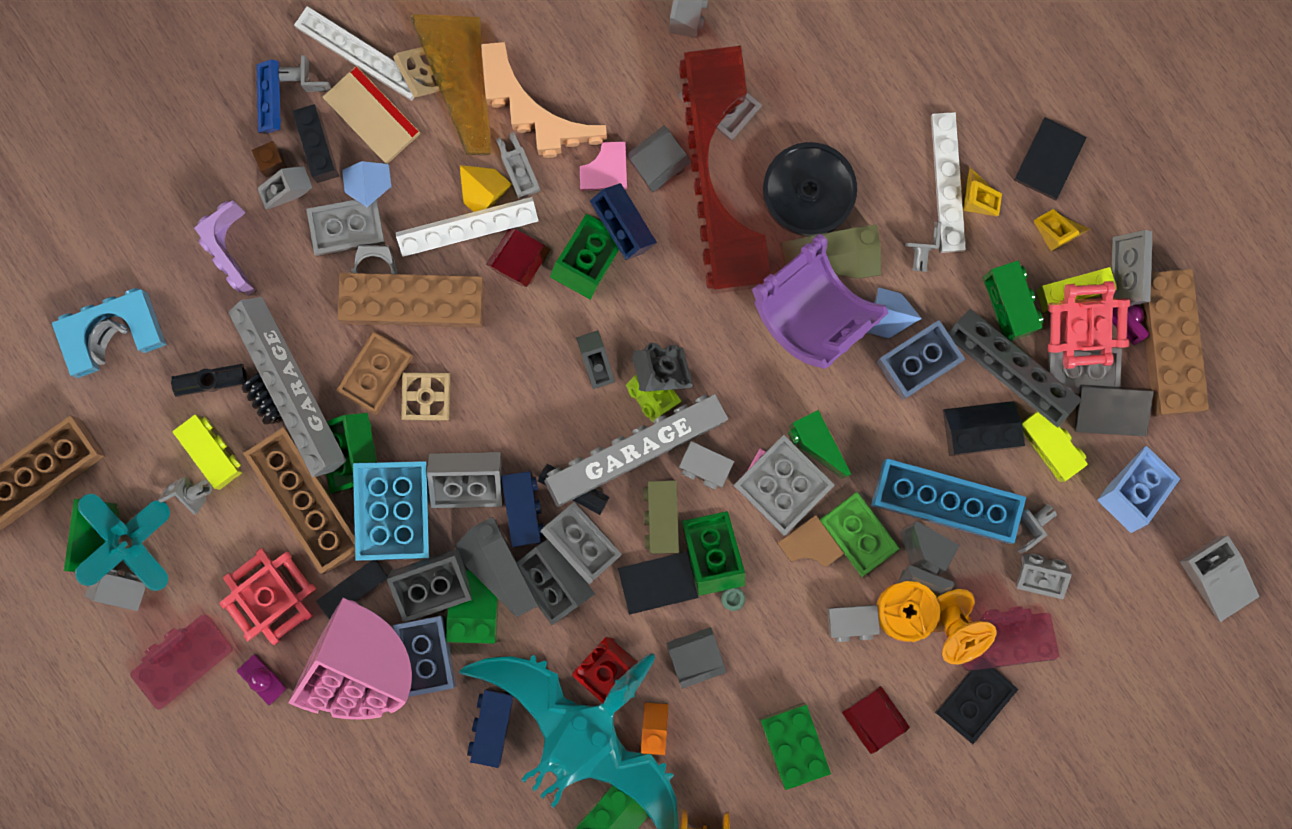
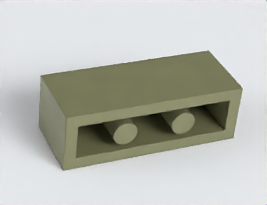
(661, 517)

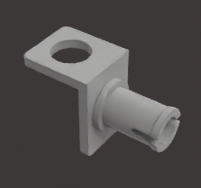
(302, 74)
(922, 250)
(190, 495)
(1035, 523)

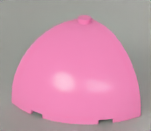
(355, 667)

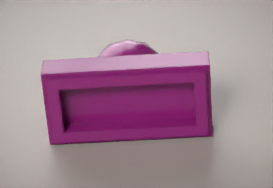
(1135, 317)
(262, 679)

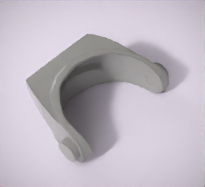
(374, 250)
(101, 336)

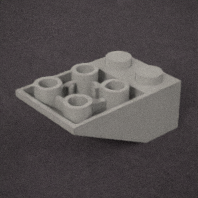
(1221, 577)

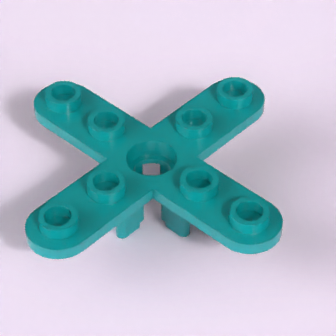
(112, 552)

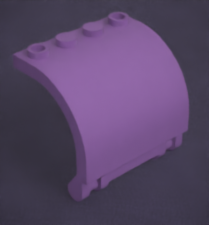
(812, 309)

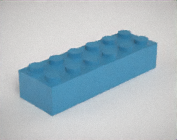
(948, 501)

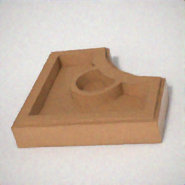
(812, 542)

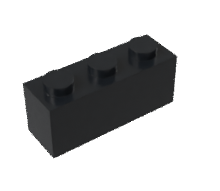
(315, 143)

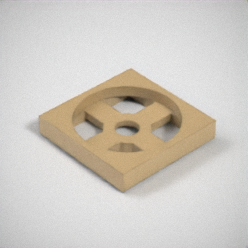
(410, 75)
(408, 378)

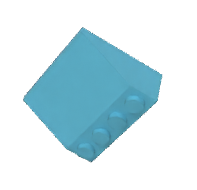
(390, 511)

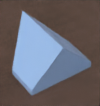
(366, 181)
(899, 314)

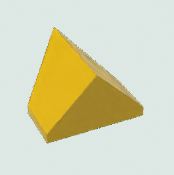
(482, 187)
(981, 196)
(1058, 229)

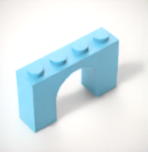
(74, 330)

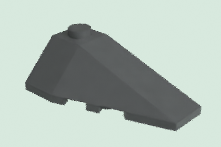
(493, 563)

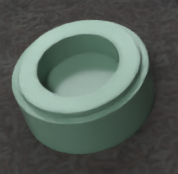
(733, 599)

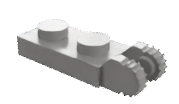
(518, 168)

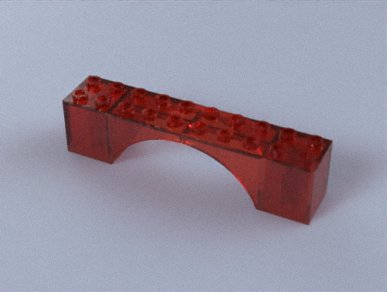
(713, 89)

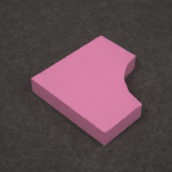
(606, 169)

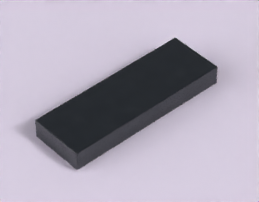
(353, 587)

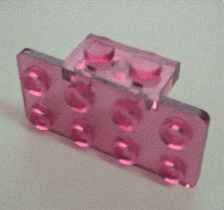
(1019, 639)
(180, 660)

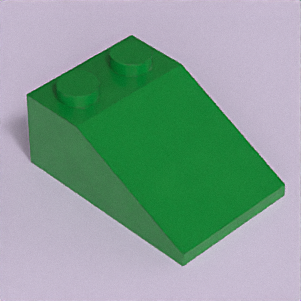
(586, 258)
(816, 440)
(713, 553)
(475, 619)

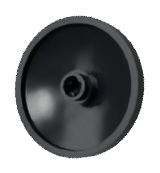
(809, 189)

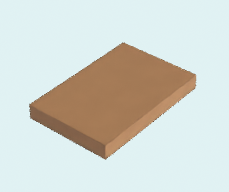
(374, 373)

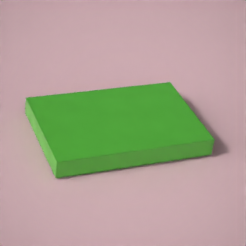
(859, 534)

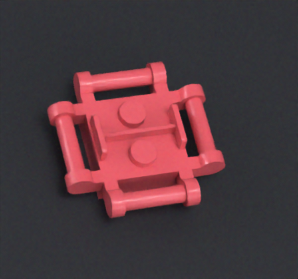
(1087, 324)
(267, 596)

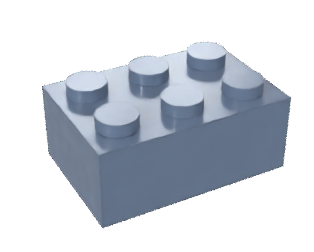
(920, 360)
(428, 655)

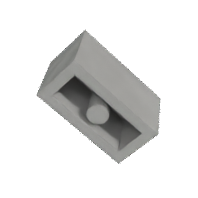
(705, 465)
(117, 590)
(853, 621)

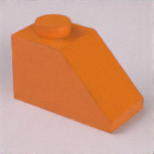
(654, 728)

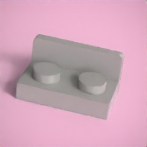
(1044, 576)

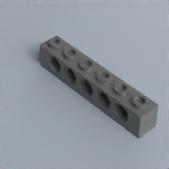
(1014, 368)

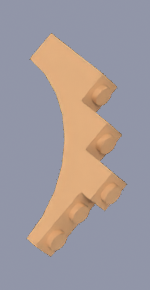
(526, 114)

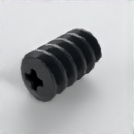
(261, 400)

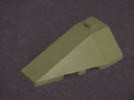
(850, 251)

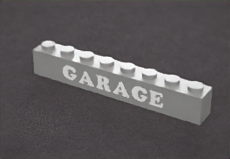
(287, 386)
(635, 450)

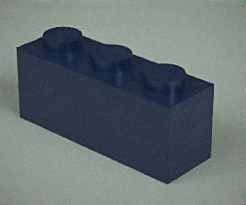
(623, 221)
(522, 508)
(490, 728)

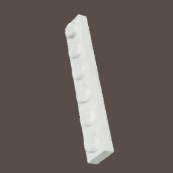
(353, 50)
(948, 182)
(467, 226)

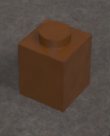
(269, 159)

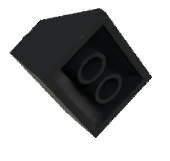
(983, 428)

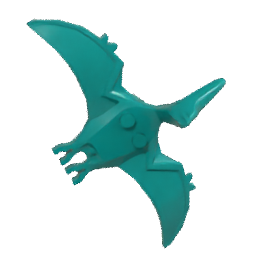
(582, 738)

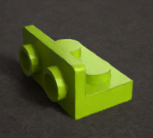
(653, 403)

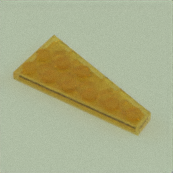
(456, 61)

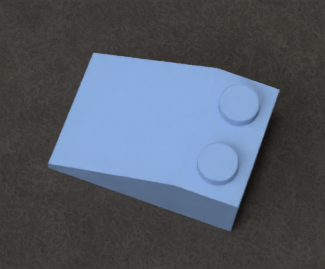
(1139, 490)

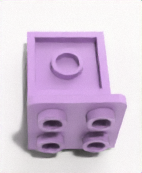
(212, 232)

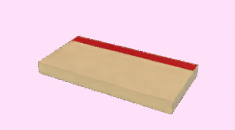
(371, 115)

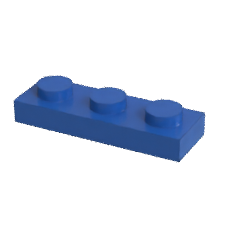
(268, 96)

